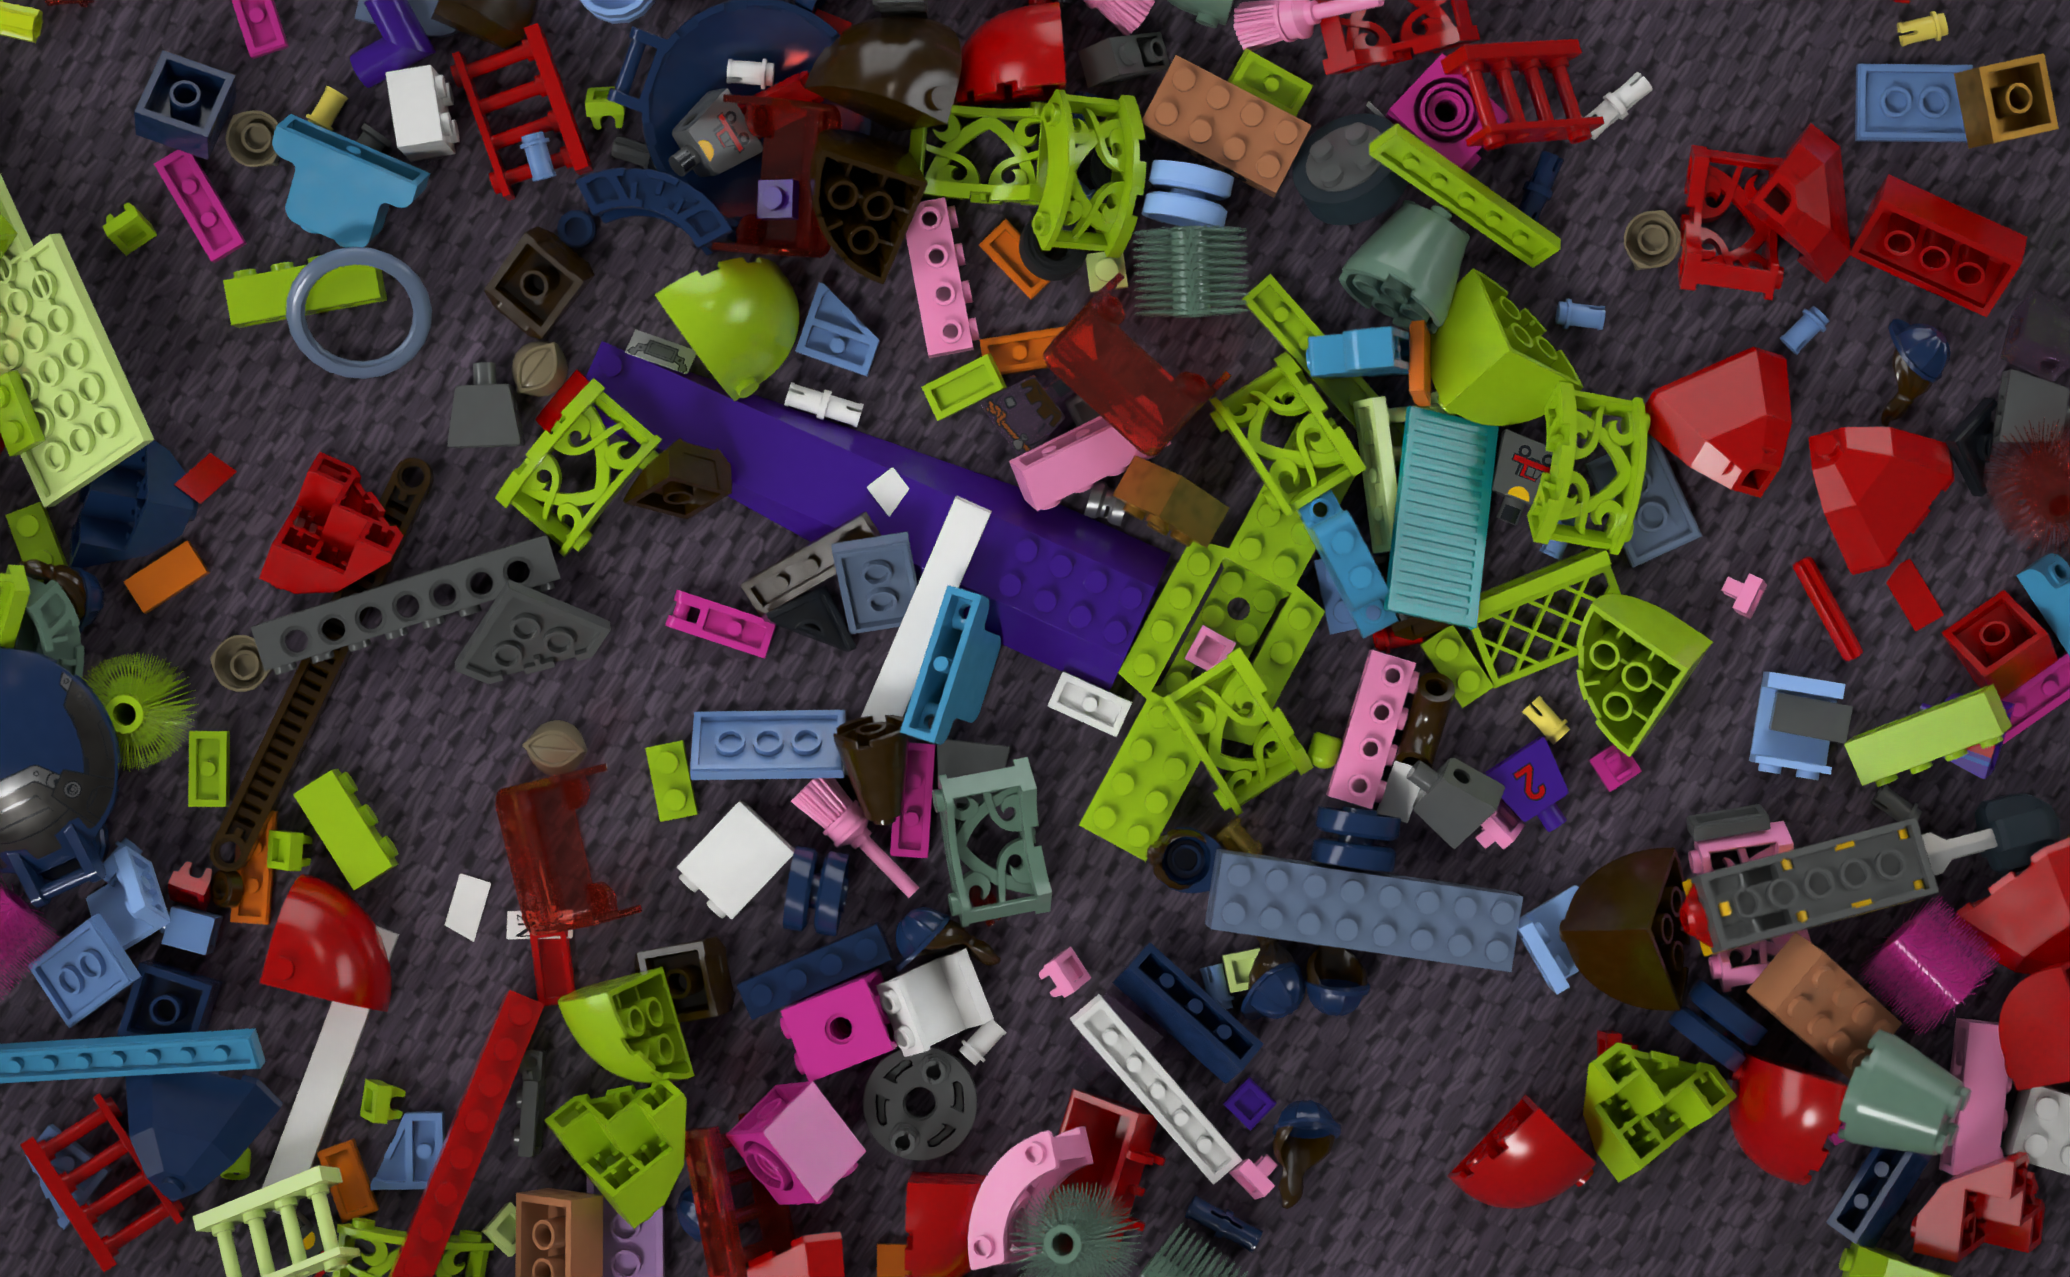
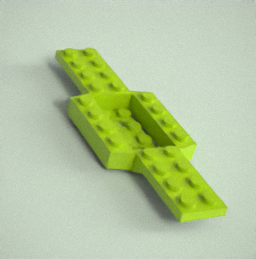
(1262, 569)

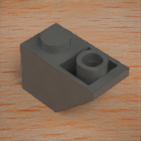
(1123, 59)

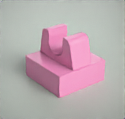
(1746, 594)
(1209, 649)
(1501, 827)
(1066, 973)
(1254, 1175)

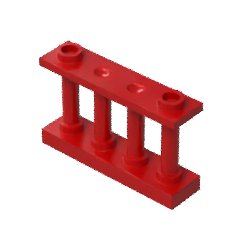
(1528, 59)
(545, 84)
(65, 1184)

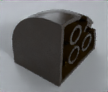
(892, 71)
(864, 197)
(1629, 930)

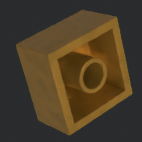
(2006, 100)
(1170, 503)

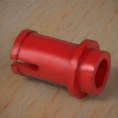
(1386, 640)

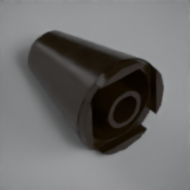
(876, 764)

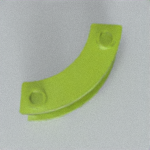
(1026, 187)
(1063, 191)
(1331, 449)
(526, 488)
(1551, 499)
(1241, 686)
(382, 1261)

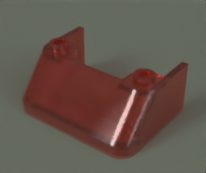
(789, 140)
(1124, 379)
(550, 855)

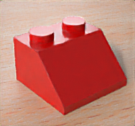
(2001, 644)

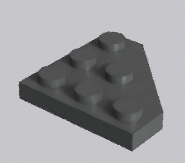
(529, 635)

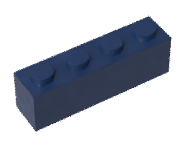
(815, 970)
(1188, 1013)
(1876, 1194)

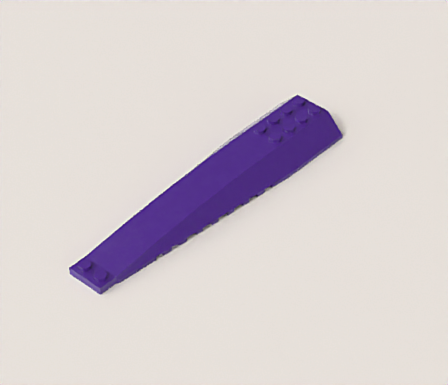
(1051, 576)

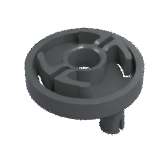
(909, 1133)

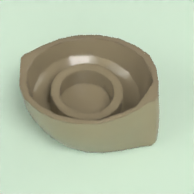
(251, 139)
(1652, 240)
(539, 368)
(239, 664)
(556, 747)

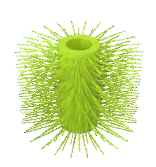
(146, 702)

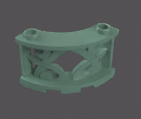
(51, 626)
(1014, 789)

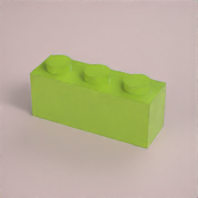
(347, 828)

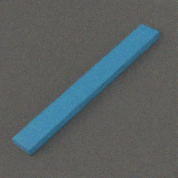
(131, 1056)

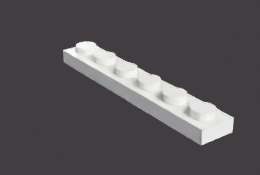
(1155, 1089)

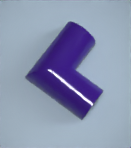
(401, 42)

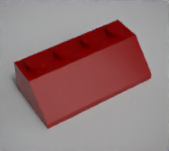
(1938, 245)

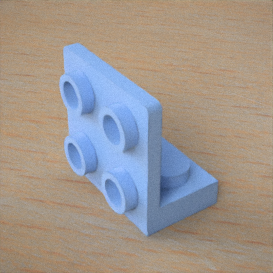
(135, 903)
(1542, 940)

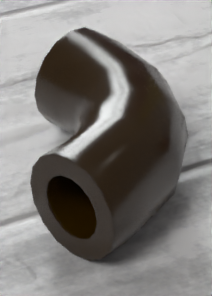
(1426, 719)

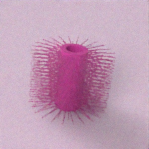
(13, 917)
(1928, 965)

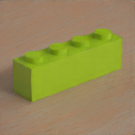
(263, 296)
(1928, 735)

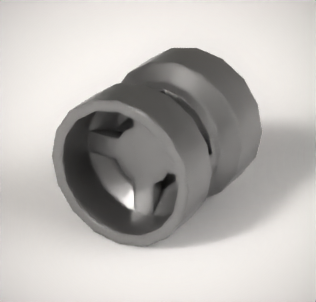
(1104, 504)

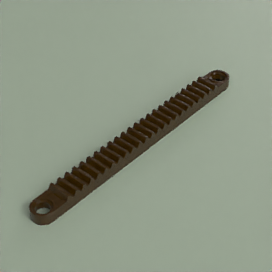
(309, 693)

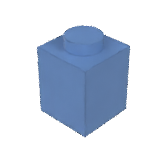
(192, 929)

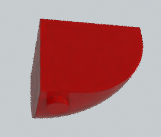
(1014, 57)
(328, 948)
(2037, 1028)
(1784, 1115)
(1523, 1161)
(939, 1223)

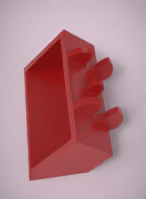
(1119, 1148)

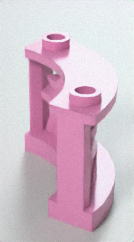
(1700, 863)
(1021, 1172)

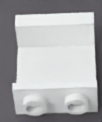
(735, 860)
(934, 1002)

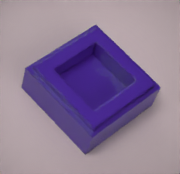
(1249, 1103)

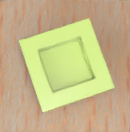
(1103, 269)
(1238, 967)
(502, 1229)

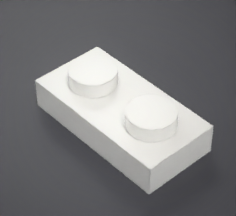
(1089, 704)

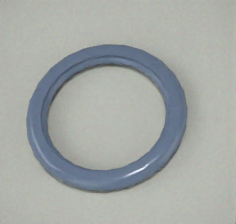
(358, 256)

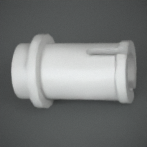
(751, 72)
(982, 1041)

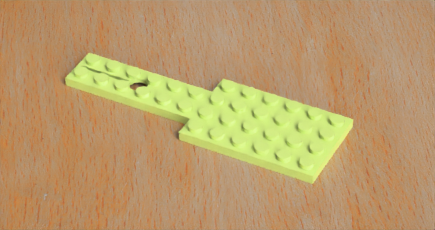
(65, 366)

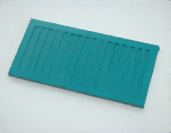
(1441, 517)

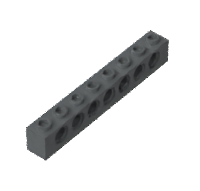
(271, 634)

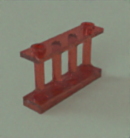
(716, 1210)

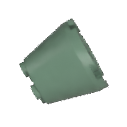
(1408, 266)
(1901, 1100)

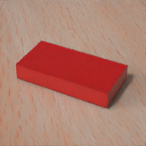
(552, 967)

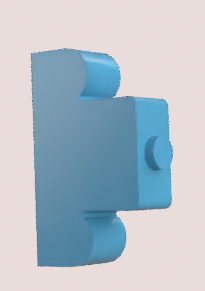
(1359, 353)

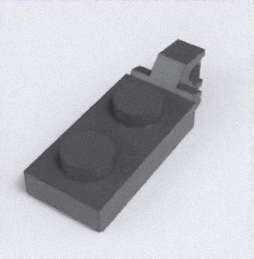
(531, 1101)

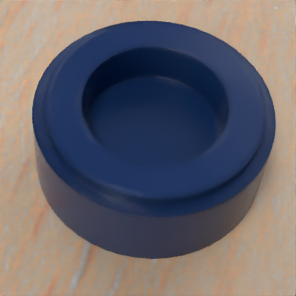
(576, 229)

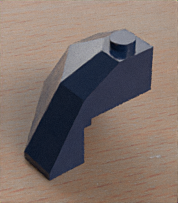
(131, 509)
(194, 1125)

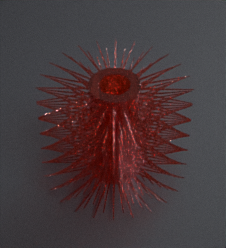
(2044, 484)

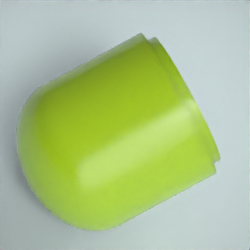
(1324, 750)
(241, 1166)

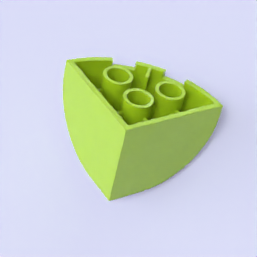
(736, 320)
(1493, 358)
(1634, 665)
(630, 1027)

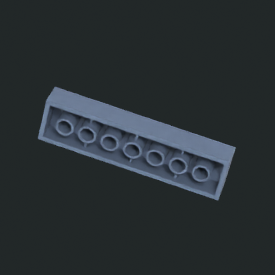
(1363, 910)

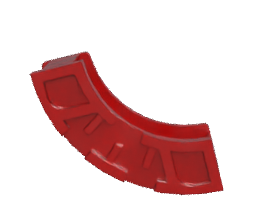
(1354, 54)
(1702, 265)

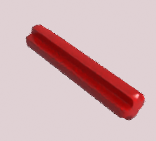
(1827, 608)

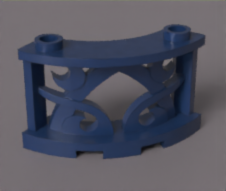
(654, 194)

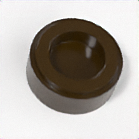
(226, 889)

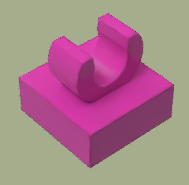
(1614, 767)

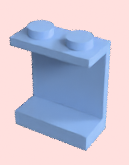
(1782, 749)

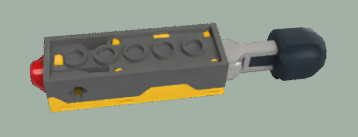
(1855, 874)

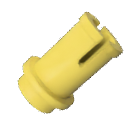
(1924, 29)
(327, 108)
(1548, 722)

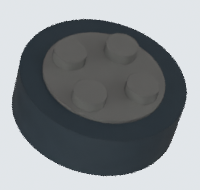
(1339, 175)

